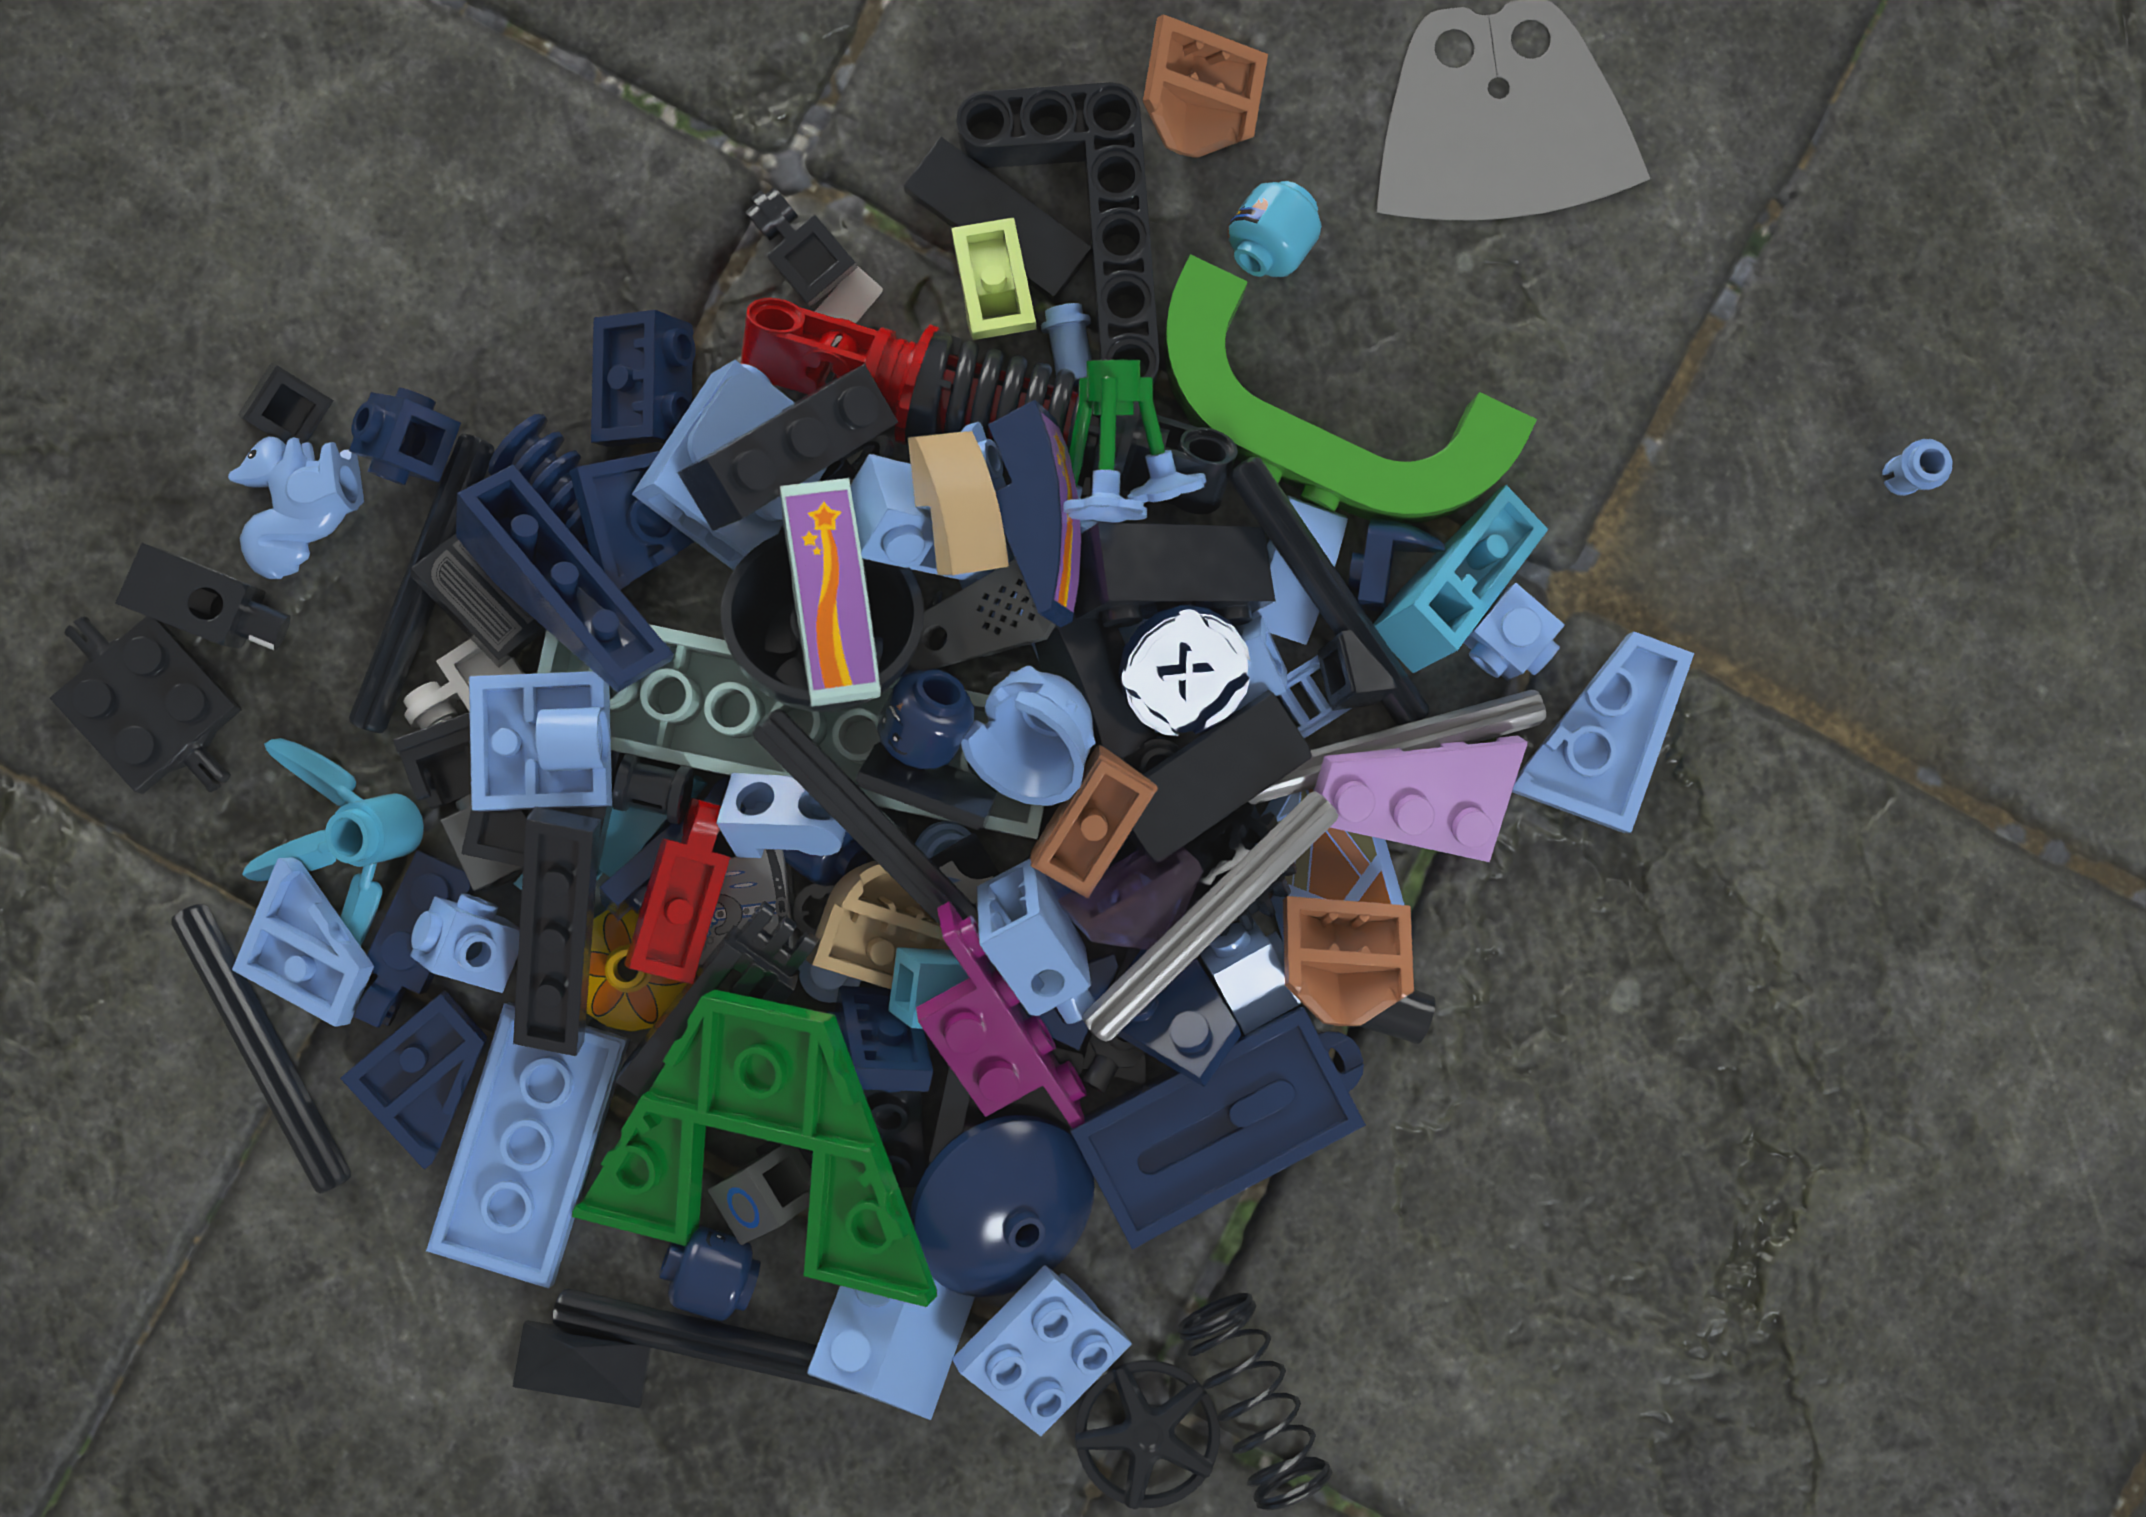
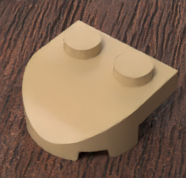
(867, 922)

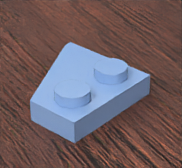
(304, 948)

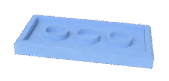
(526, 1154)

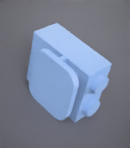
(724, 409)

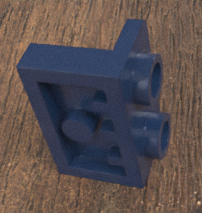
(640, 377)
(881, 1046)

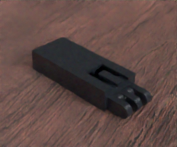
(767, 973)

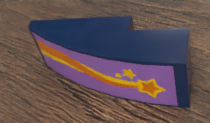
(1032, 508)

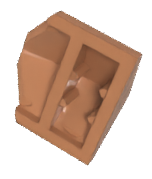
(1202, 88)
(1347, 957)

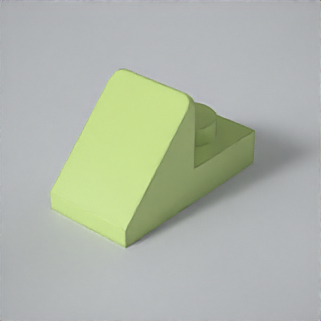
(993, 279)

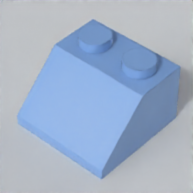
(891, 1347)

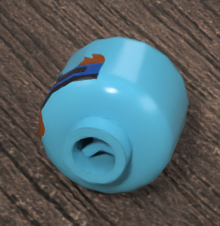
(1275, 229)

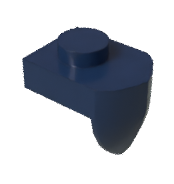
(1372, 570)

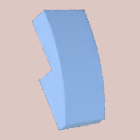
(1293, 610)

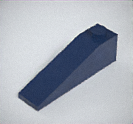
(555, 578)

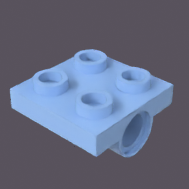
(540, 741)
(1042, 1350)

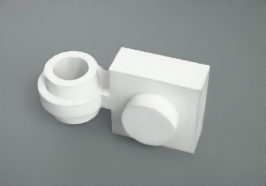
(436, 704)

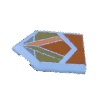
(1338, 865)

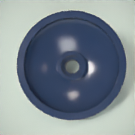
(989, 1187)

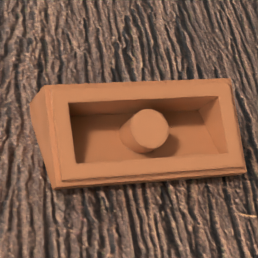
(1092, 823)

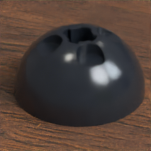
(765, 633)

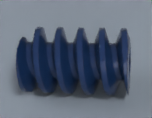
(543, 469)

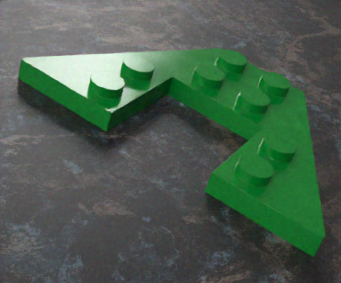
(782, 1080)

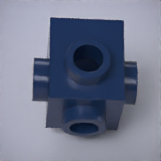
(403, 436)

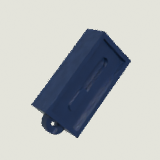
(1188, 1146)

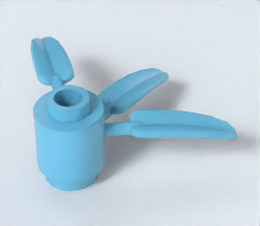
(356, 834)

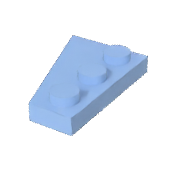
(1611, 736)

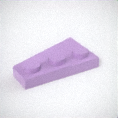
(1426, 797)

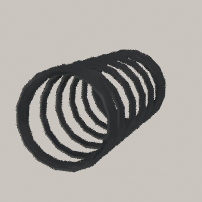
(1286, 1469)

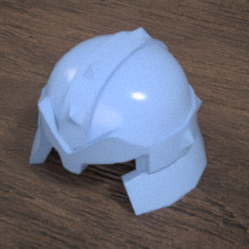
(1033, 738)

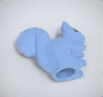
(306, 501)

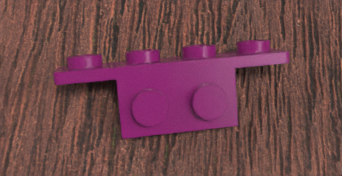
(989, 1036)

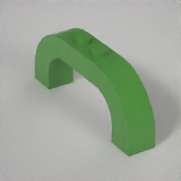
(1307, 457)

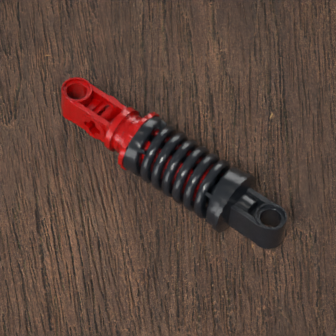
(943, 393)

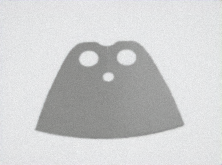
(1490, 158)

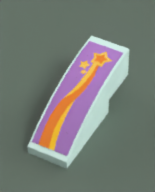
(830, 591)

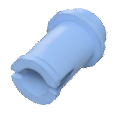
(1068, 338)
(1909, 467)

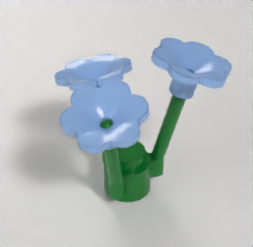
(1110, 392)

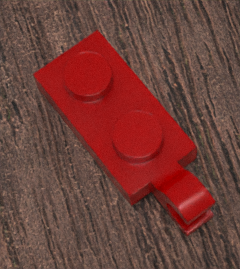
(680, 899)

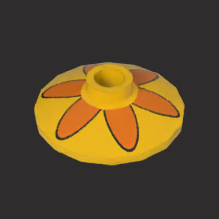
(612, 999)

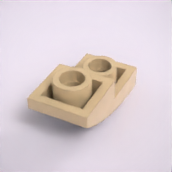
(964, 507)

